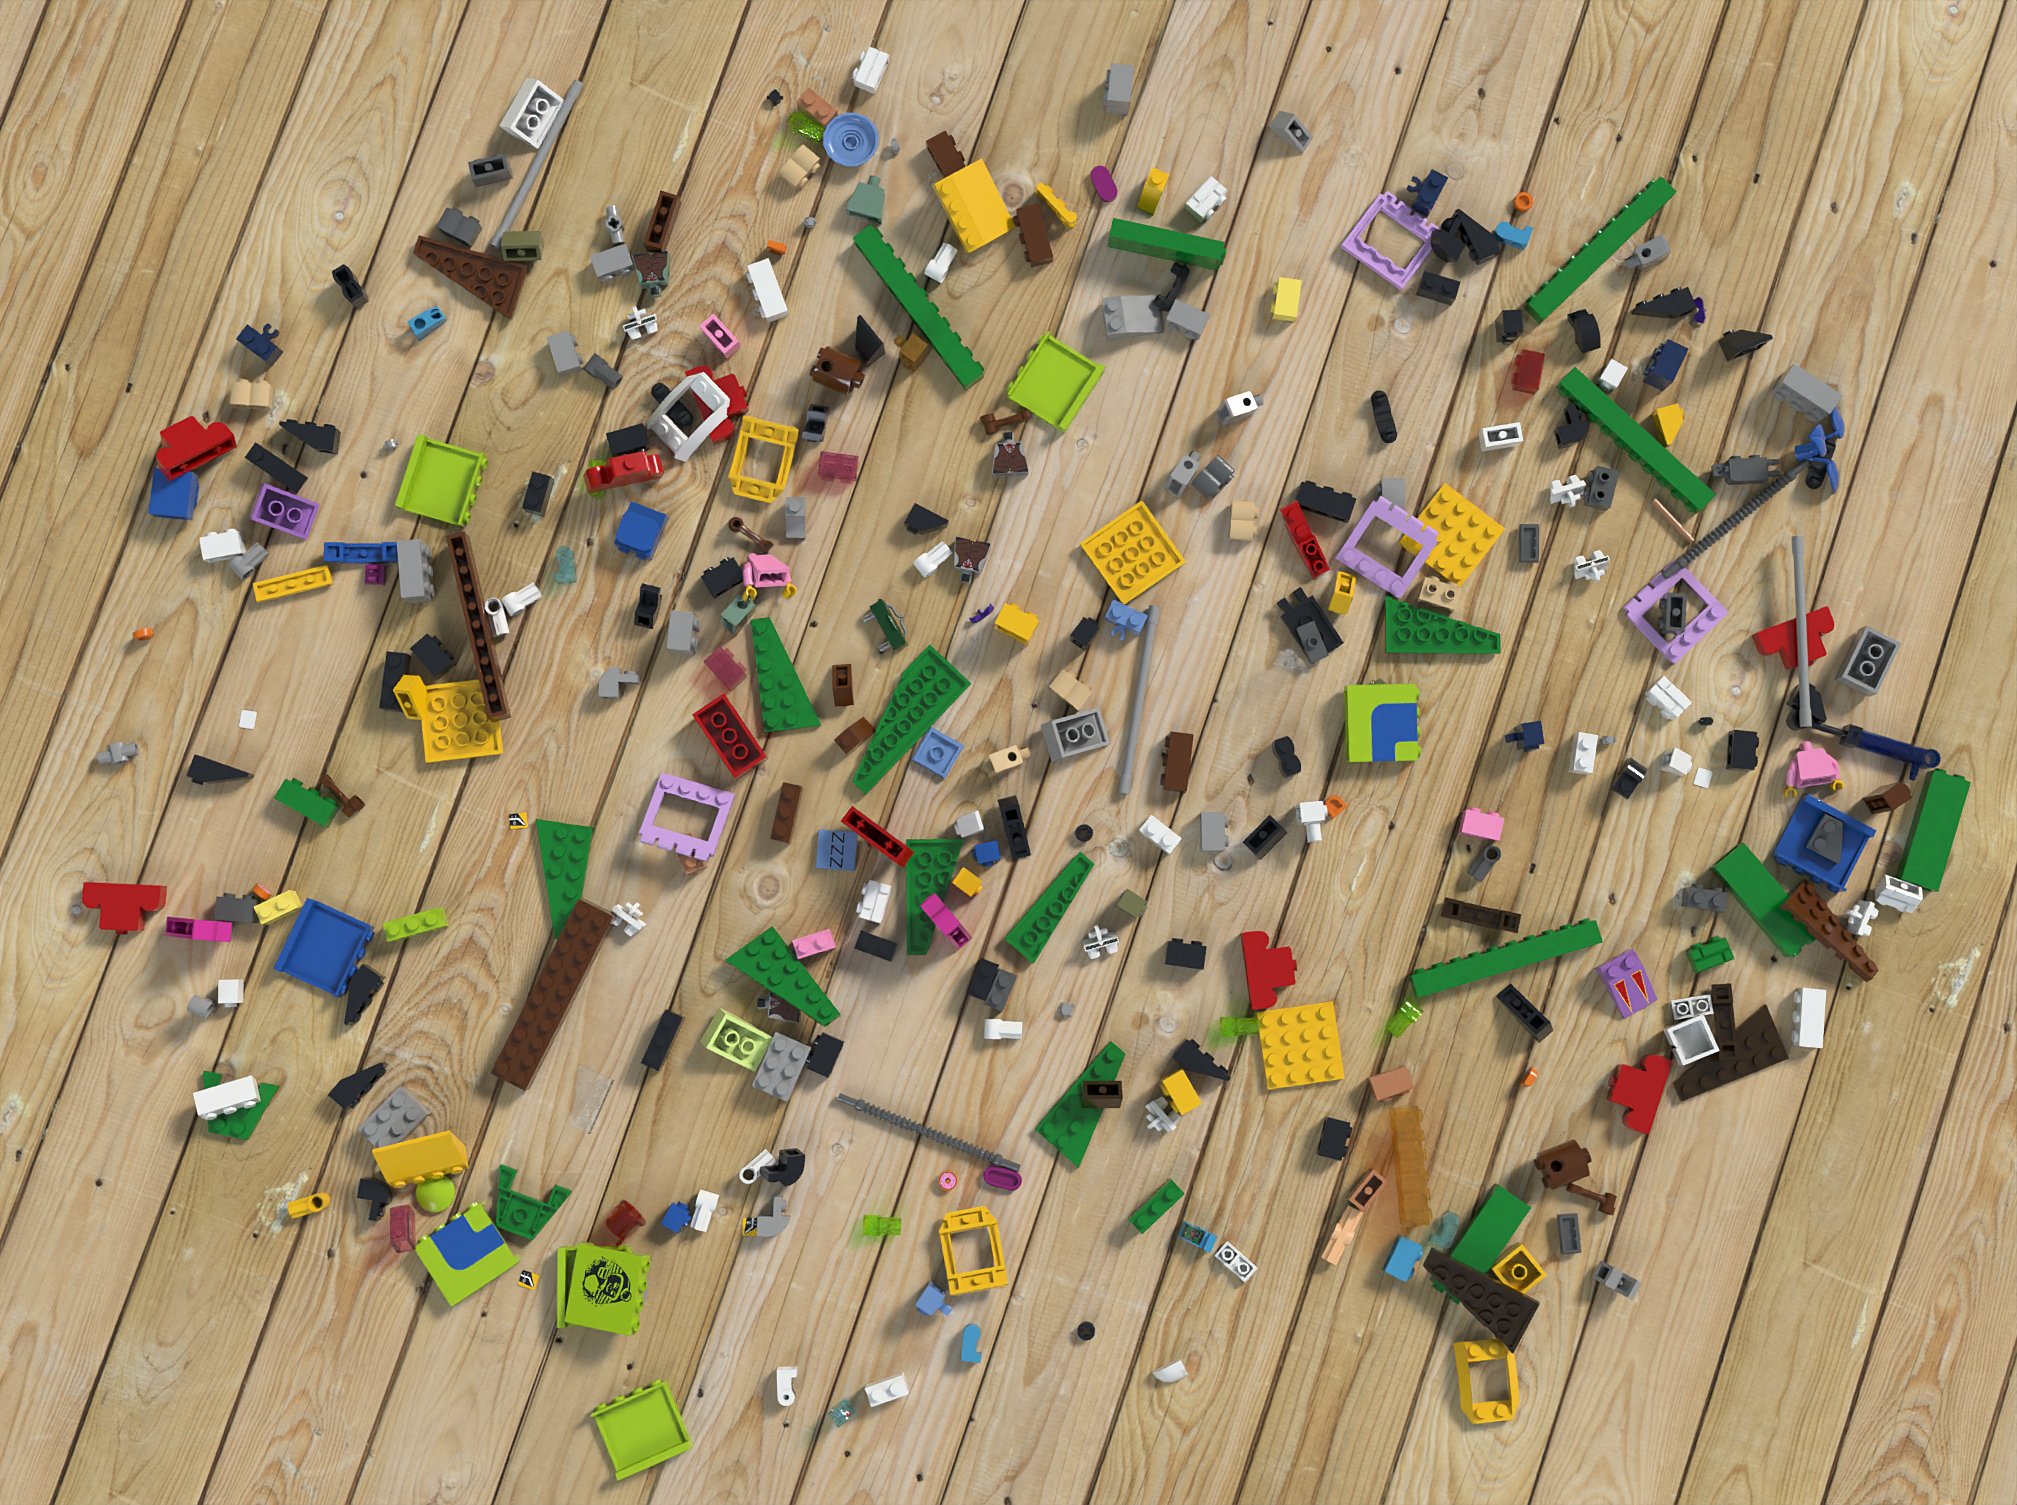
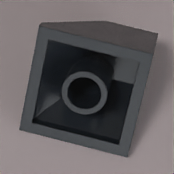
(1742, 342)
(867, 344)

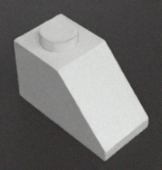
(1676, 762)
(969, 825)

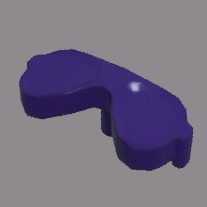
(1700, 315)
(975, 619)

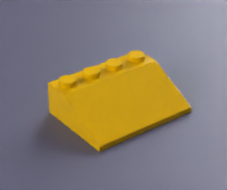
(973, 206)
(421, 1159)

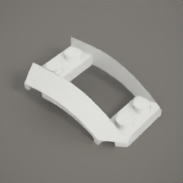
(671, 434)

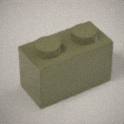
(522, 245)
(1132, 904)

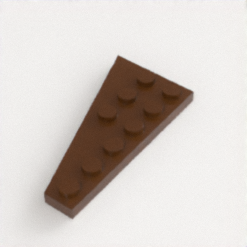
(481, 274)
(1827, 929)

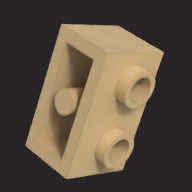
(1439, 594)

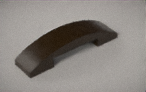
(1480, 915)
(1724, 1022)

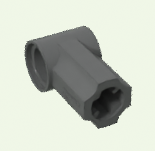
(600, 369)
(1483, 864)

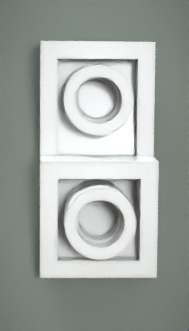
(1692, 1006)
(1236, 1262)

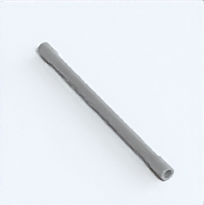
(572, 96)
(1152, 621)
(1805, 710)

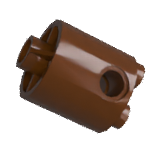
(844, 372)
(1570, 1164)

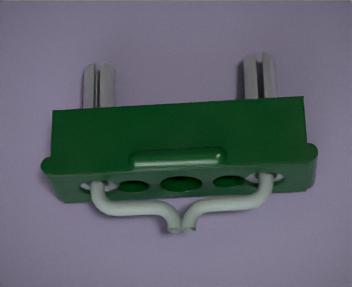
(888, 625)

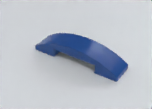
(360, 552)

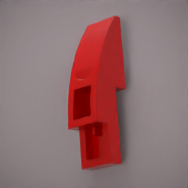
(1303, 539)

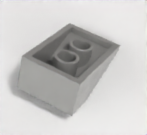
(1130, 316)
(1075, 734)

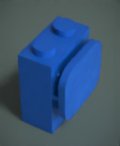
(174, 498)
(640, 531)

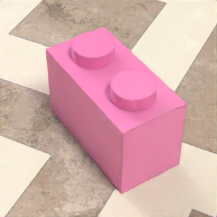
(720, 336)
(1481, 825)
(814, 944)

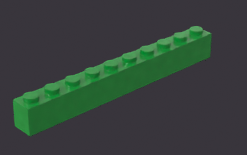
(1600, 250)
(918, 307)
(1636, 441)
(1504, 959)

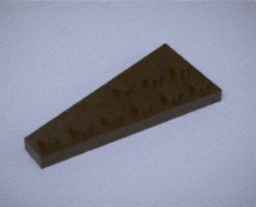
(1758, 1048)
(1491, 1302)

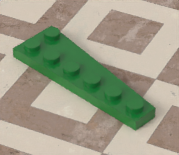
(1041, 920)

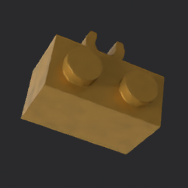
(912, 351)

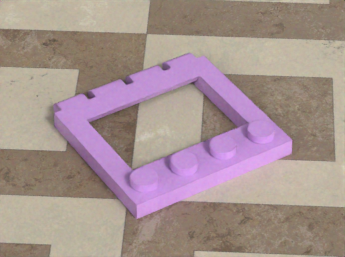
(1375, 261)
(1373, 570)
(1693, 632)
(688, 790)

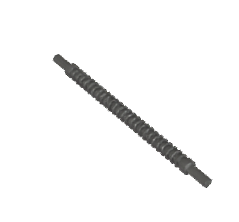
(1789, 476)
(991, 1157)

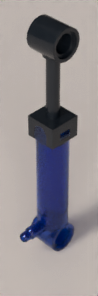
(1855, 736)

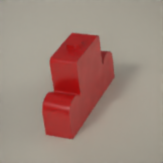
(737, 404)
(190, 446)
(623, 471)
(1783, 638)
(877, 837)
(123, 905)
(1265, 969)
(1639, 1090)

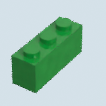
(307, 802)
(1156, 1206)

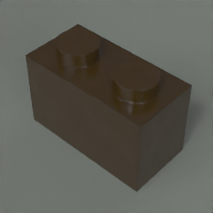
(1101, 1094)

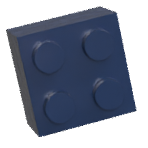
(1665, 364)

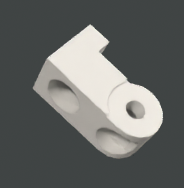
(785, 1390)

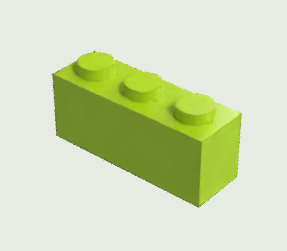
(415, 924)

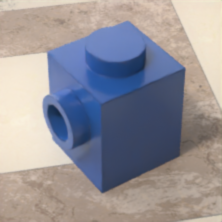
(986, 853)
(677, 1216)

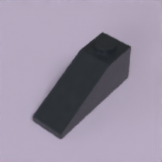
(276, 467)
(212, 772)
(1014, 827)
(1525, 1013)

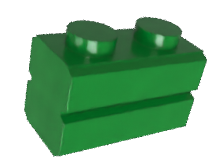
(1709, 954)

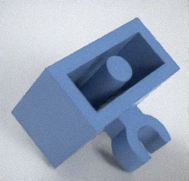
(1125, 619)
(931, 1299)

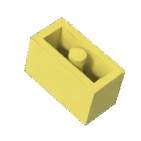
(1286, 299)
(278, 907)

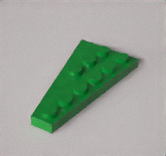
(1427, 632)
(780, 689)
(565, 863)
(927, 873)
(778, 970)
(1069, 1125)

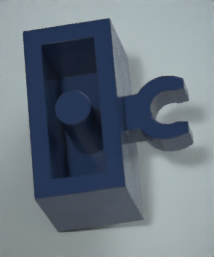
(1427, 192)
(261, 344)
(1527, 736)

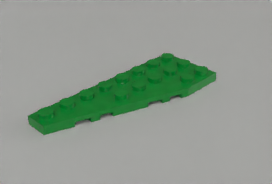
(917, 703)

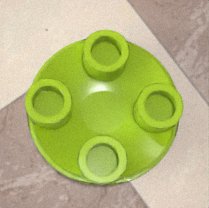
(435, 1194)

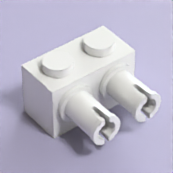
(1311, 815)

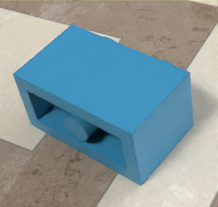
(1402, 1258)

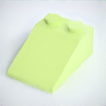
(736, 1039)

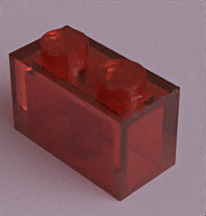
(1528, 371)

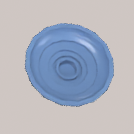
(850, 139)

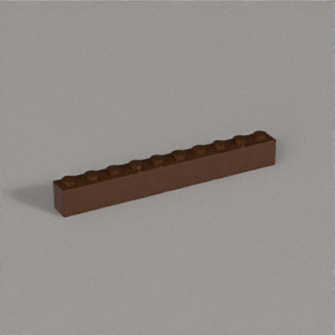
(478, 627)

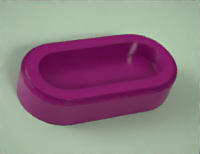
(1103, 183)
(1002, 1178)

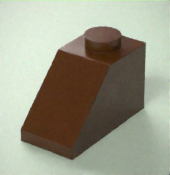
(842, 685)
(854, 736)

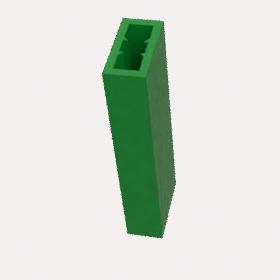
(1166, 244)
(1933, 829)
(1761, 898)
(1487, 1232)

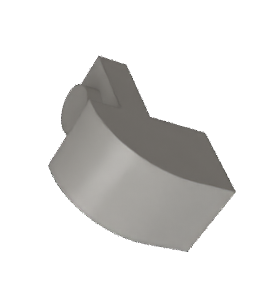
(611, 682)
(773, 1224)
(1616, 1280)

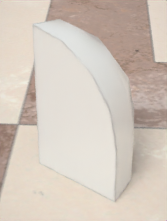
(1171, 1371)

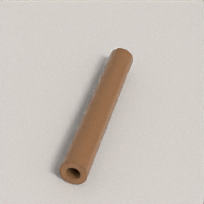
(1672, 521)

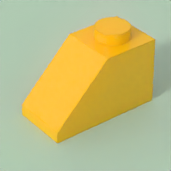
(1153, 191)
(1668, 422)
(1342, 593)
(411, 696)
(968, 882)

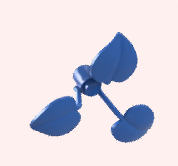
(1818, 444)

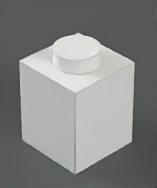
(1611, 375)
(230, 992)

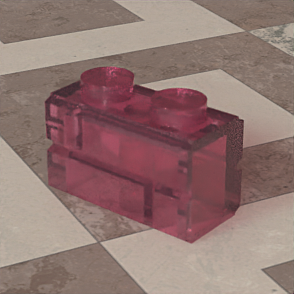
(838, 467)
(725, 668)
(402, 1229)

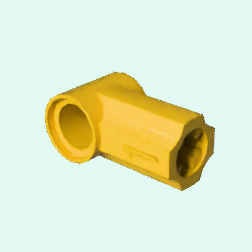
(308, 1205)

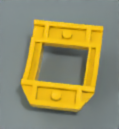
(769, 432)
(978, 1279)
(1483, 1351)

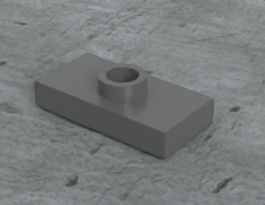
(1528, 543)
(1312, 642)
(1569, 1233)

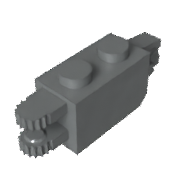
(1745, 470)

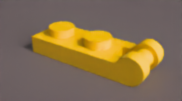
(1056, 205)

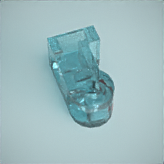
(567, 566)
(1446, 1231)
(841, 1412)

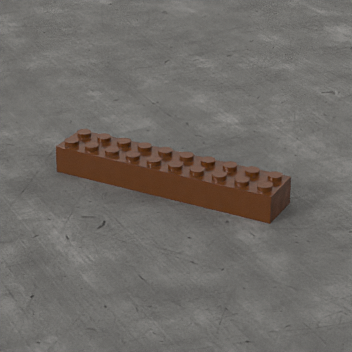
(553, 994)

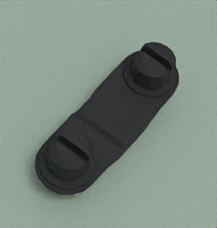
(1182, 273)
(678, 410)
(1383, 416)
(1817, 470)

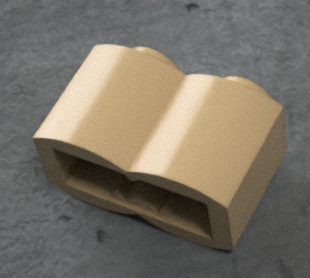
(800, 167)
(251, 395)
(1242, 521)
(1070, 689)

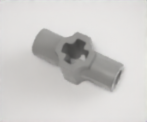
(617, 233)
(117, 753)

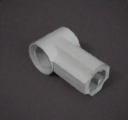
(245, 564)
(202, 1006)

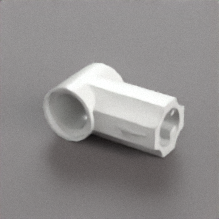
(939, 267)
(929, 562)
(517, 601)
(497, 619)
(1002, 1029)
(762, 1159)
(705, 1206)

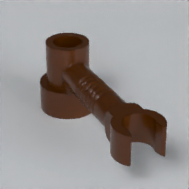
(990, 423)
(743, 529)
(351, 805)
(1606, 1202)

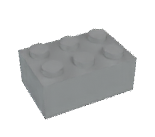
(1806, 393)
(415, 571)
(1867, 661)
(782, 1066)
(395, 1119)

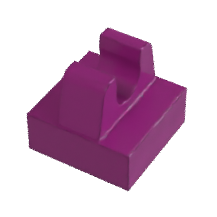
(375, 574)

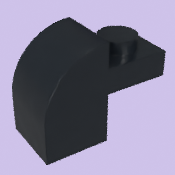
(1444, 242)
(1586, 330)
(815, 423)
(1573, 431)
(648, 606)
(1629, 777)
(789, 1167)
(376, 1191)

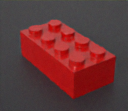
(730, 736)

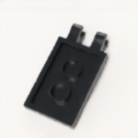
(1305, 612)

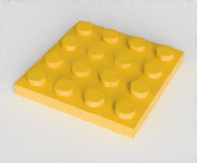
(1462, 537)
(1132, 553)
(458, 723)
(1300, 1045)

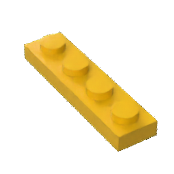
(292, 583)

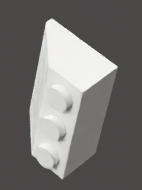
(532, 113)

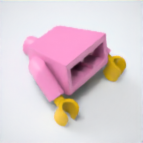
(766, 572)
(1812, 768)

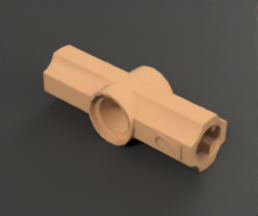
(1341, 1235)

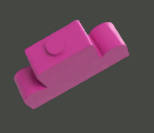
(946, 921)
(198, 929)

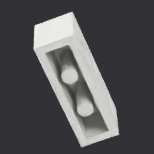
(767, 290)
(1809, 1017)
(227, 1098)

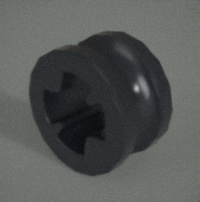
(1084, 839)
(1085, 1324)

